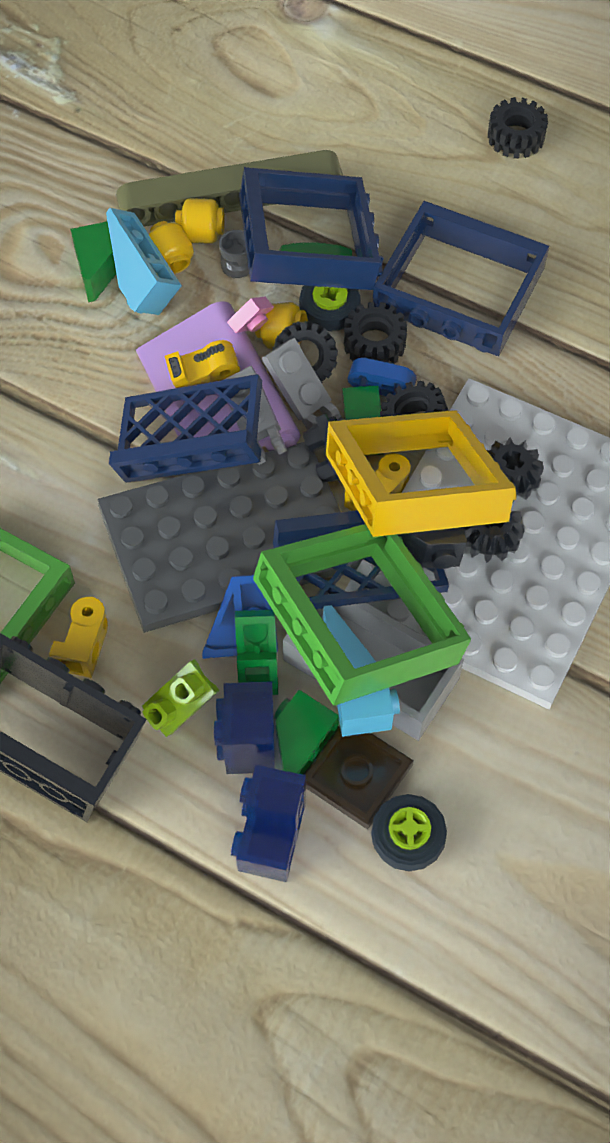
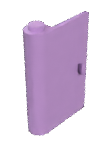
(194, 335)

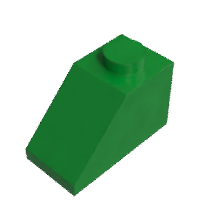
(94, 257)
(302, 731)

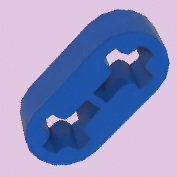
(381, 374)

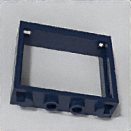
(316, 191)
(475, 238)

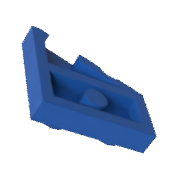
(240, 596)

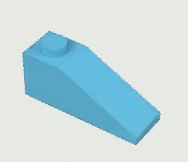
(139, 265)
(369, 712)

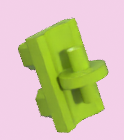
(179, 699)

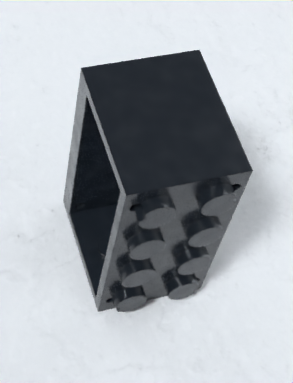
(83, 698)

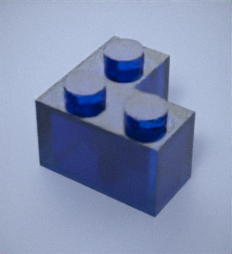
(245, 727)
(274, 813)

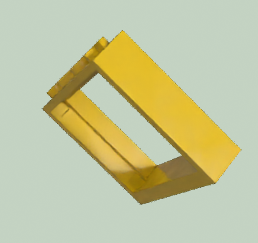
(425, 510)

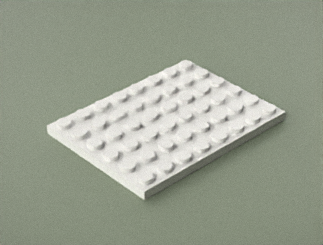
(541, 600)

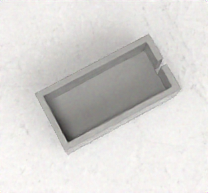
(383, 639)

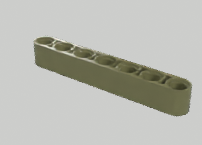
(160, 197)

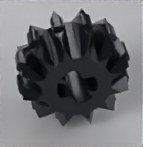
(519, 466)
(495, 538)

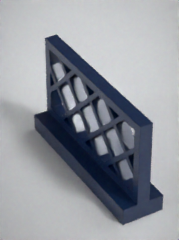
(186, 452)
(303, 528)

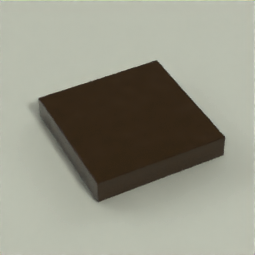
(357, 774)

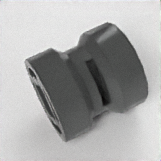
(234, 254)

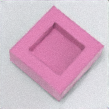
(251, 315)

